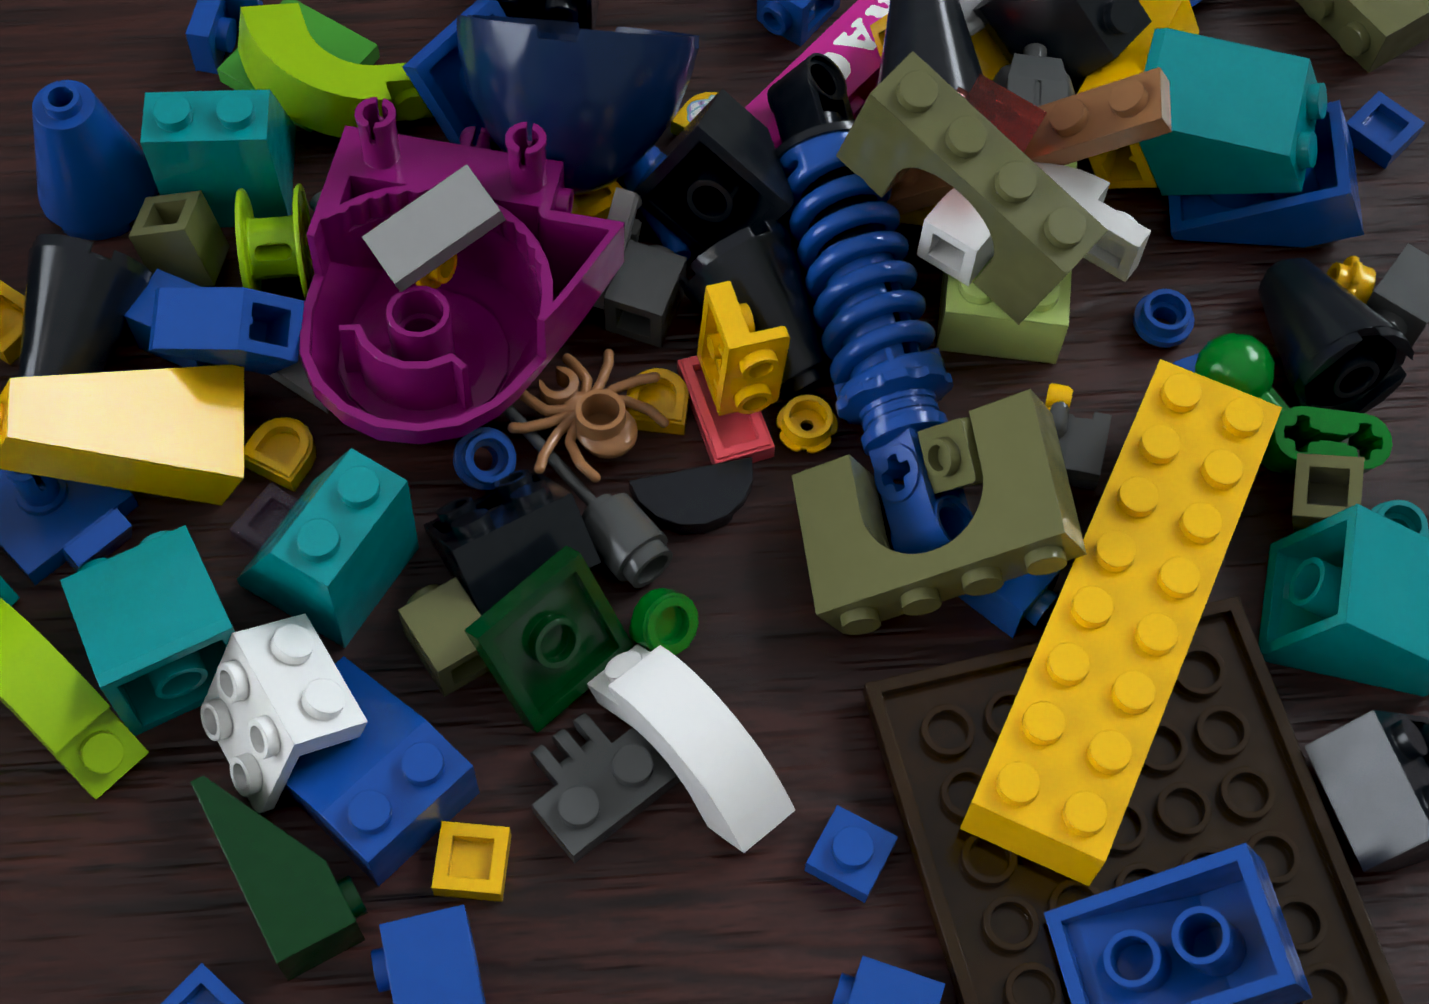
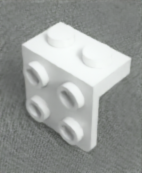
(275, 702)

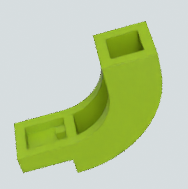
(311, 82)
(62, 707)

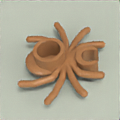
(590, 415)

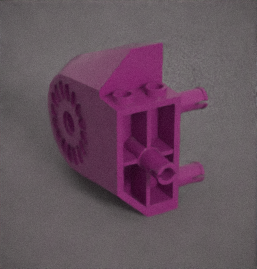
(460, 354)

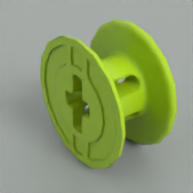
(273, 244)

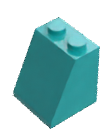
(1236, 117)
(219, 146)
(337, 547)
(1350, 601)
(150, 627)

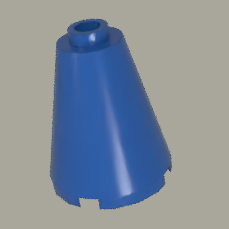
(86, 164)

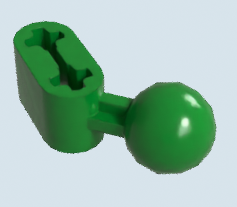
(1249, 367)

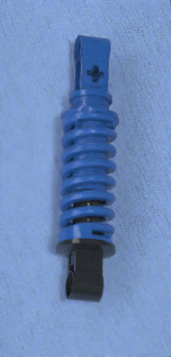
(865, 305)

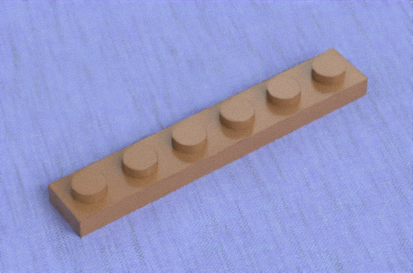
(1071, 131)

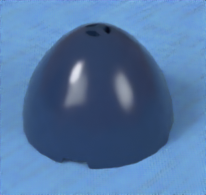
(590, 90)

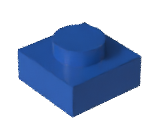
(851, 853)

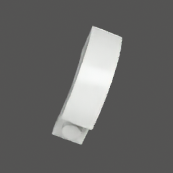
(961, 244)
(698, 740)

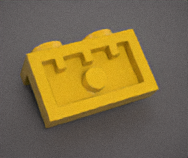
(738, 363)

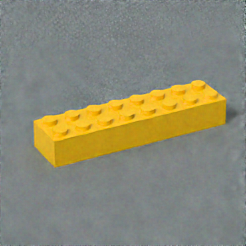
(1122, 625)

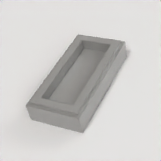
(433, 228)

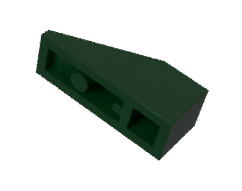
(285, 883)

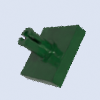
(549, 638)

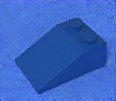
(1319, 214)
(387, 787)
(1182, 938)

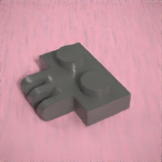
(597, 785)

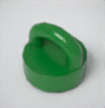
(664, 620)

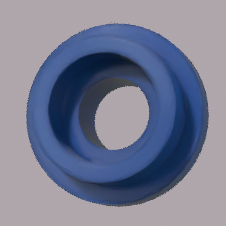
(1169, 306)
(502, 454)

